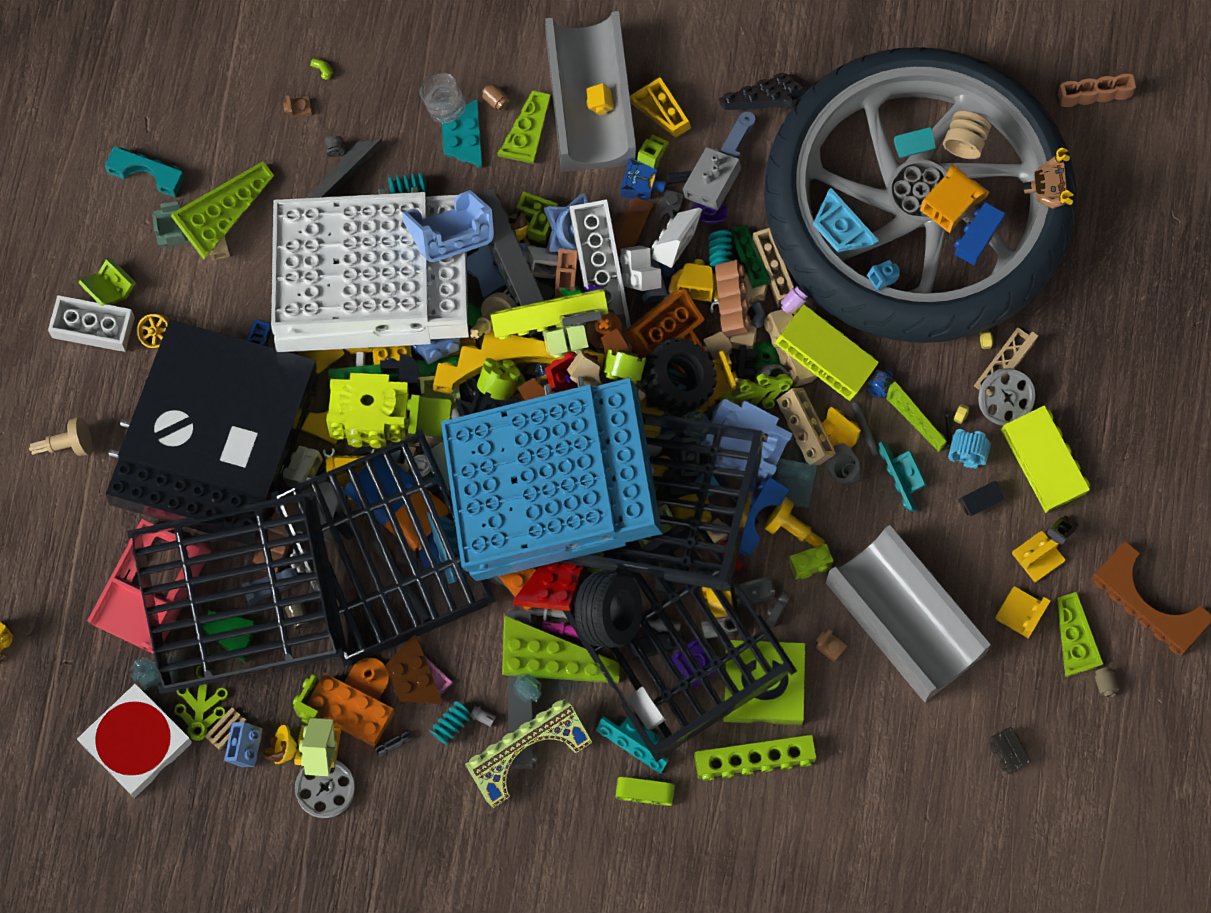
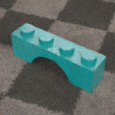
(123, 163)

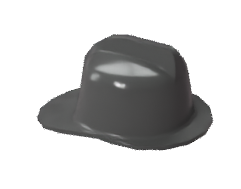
(844, 465)

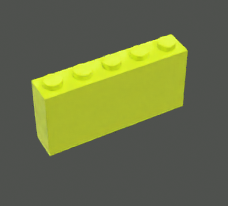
(826, 352)
(1045, 459)

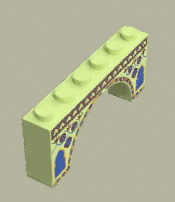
(492, 765)

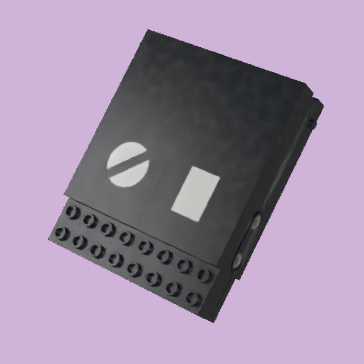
(211, 429)

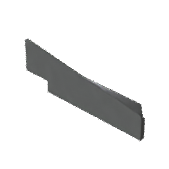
(346, 168)

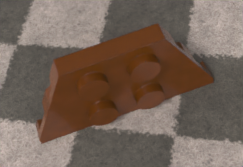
(412, 675)

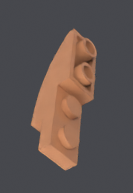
(565, 270)

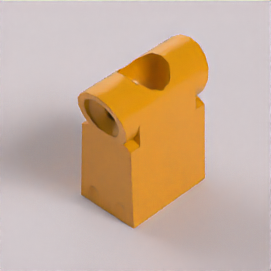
(953, 198)

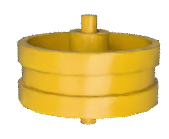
(154, 330)

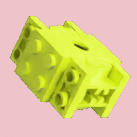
(372, 421)

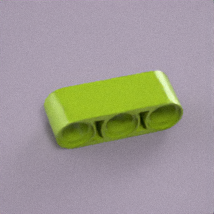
(645, 791)

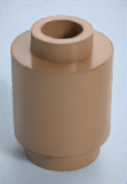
(495, 97)

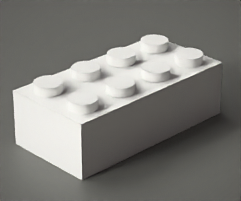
(91, 323)

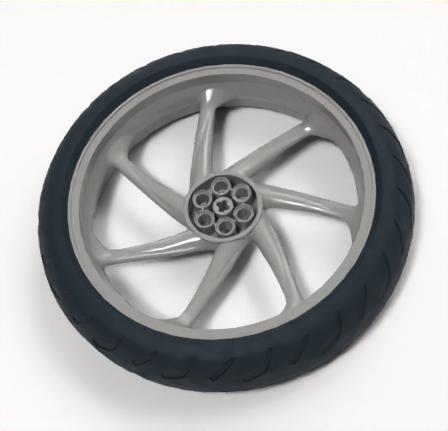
(917, 313)

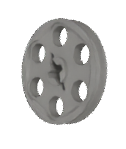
(998, 397)
(326, 797)

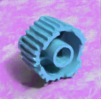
(969, 448)

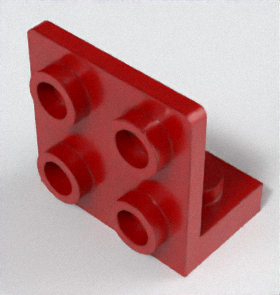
(558, 370)

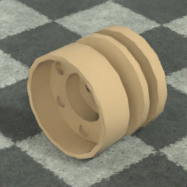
(966, 135)

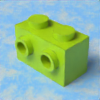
(811, 562)

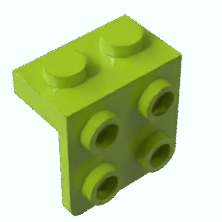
(109, 284)
(427, 415)
(300, 707)

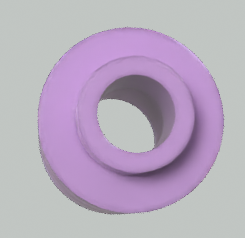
(794, 300)

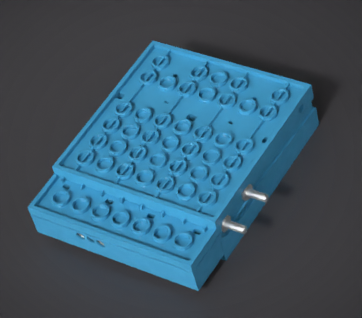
(550, 478)

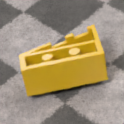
(661, 107)

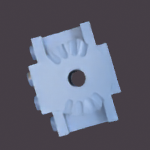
(754, 418)

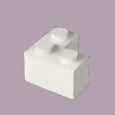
(637, 269)

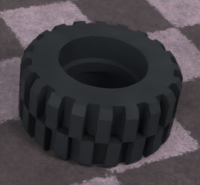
(696, 365)

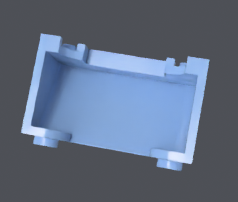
(452, 231)

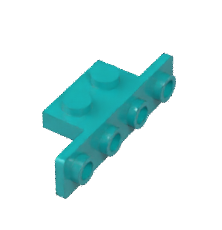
(906, 474)
(630, 740)

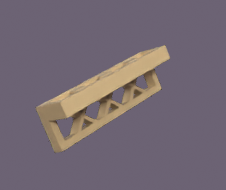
(1012, 363)

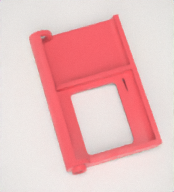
(121, 604)

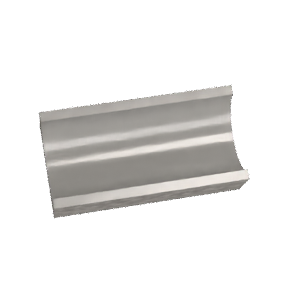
(579, 61)
(908, 614)

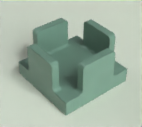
(165, 227)

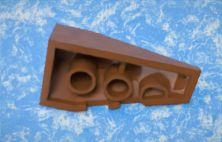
(630, 225)

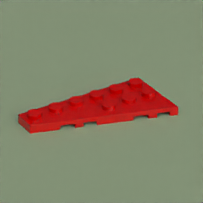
(551, 587)

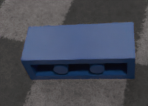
(978, 233)

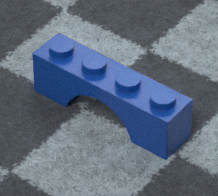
(769, 495)

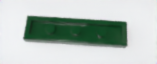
(749, 256)

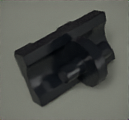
(746, 355)

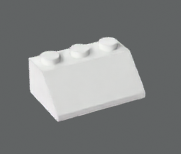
(676, 237)

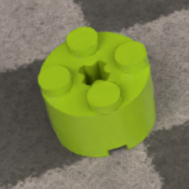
(624, 365)
(498, 378)

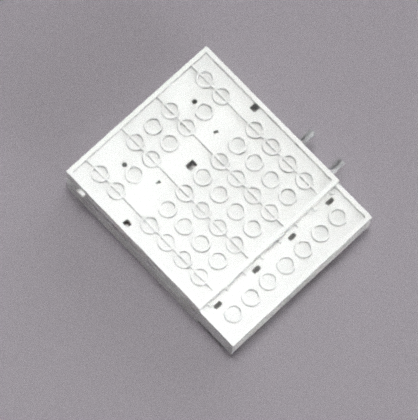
(358, 279)

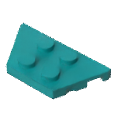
(462, 136)

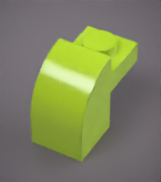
(652, 151)

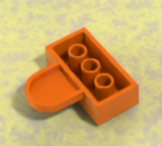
(669, 319)
(356, 702)

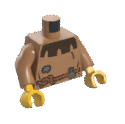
(1051, 182)

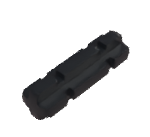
(393, 743)

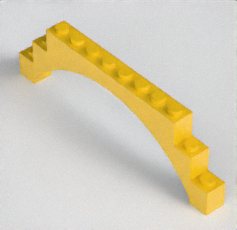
(518, 350)

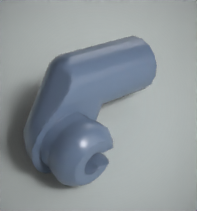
(760, 315)

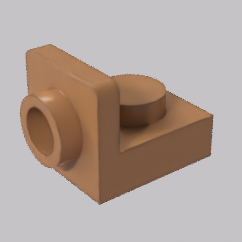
(297, 107)
(830, 645)

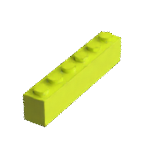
(545, 313)

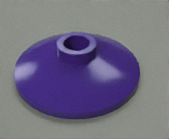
(711, 215)

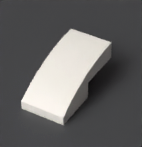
(645, 708)

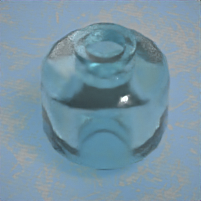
(527, 688)

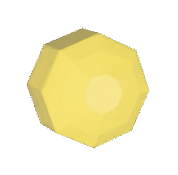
(986, 339)
(961, 414)

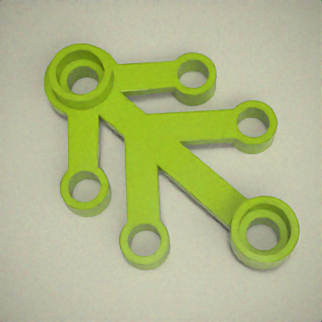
(778, 384)
(200, 707)

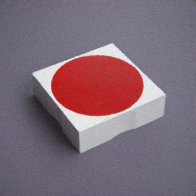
(134, 740)

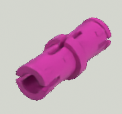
(559, 629)

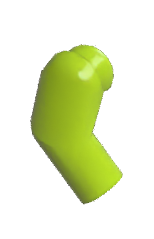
(324, 67)

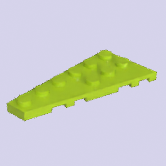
(215, 213)
(547, 656)

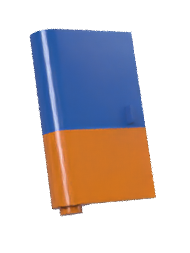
(398, 506)

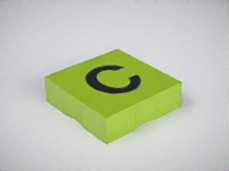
(779, 703)

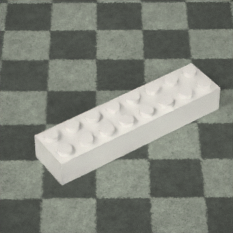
(599, 256)

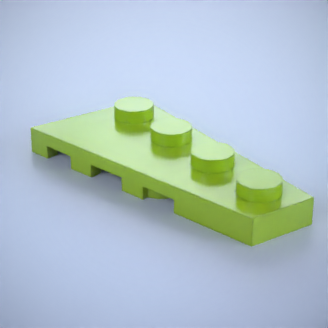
(525, 135)
(910, 411)
(1076, 637)

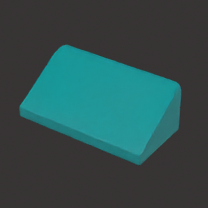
(914, 142)

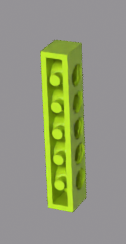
(803, 744)

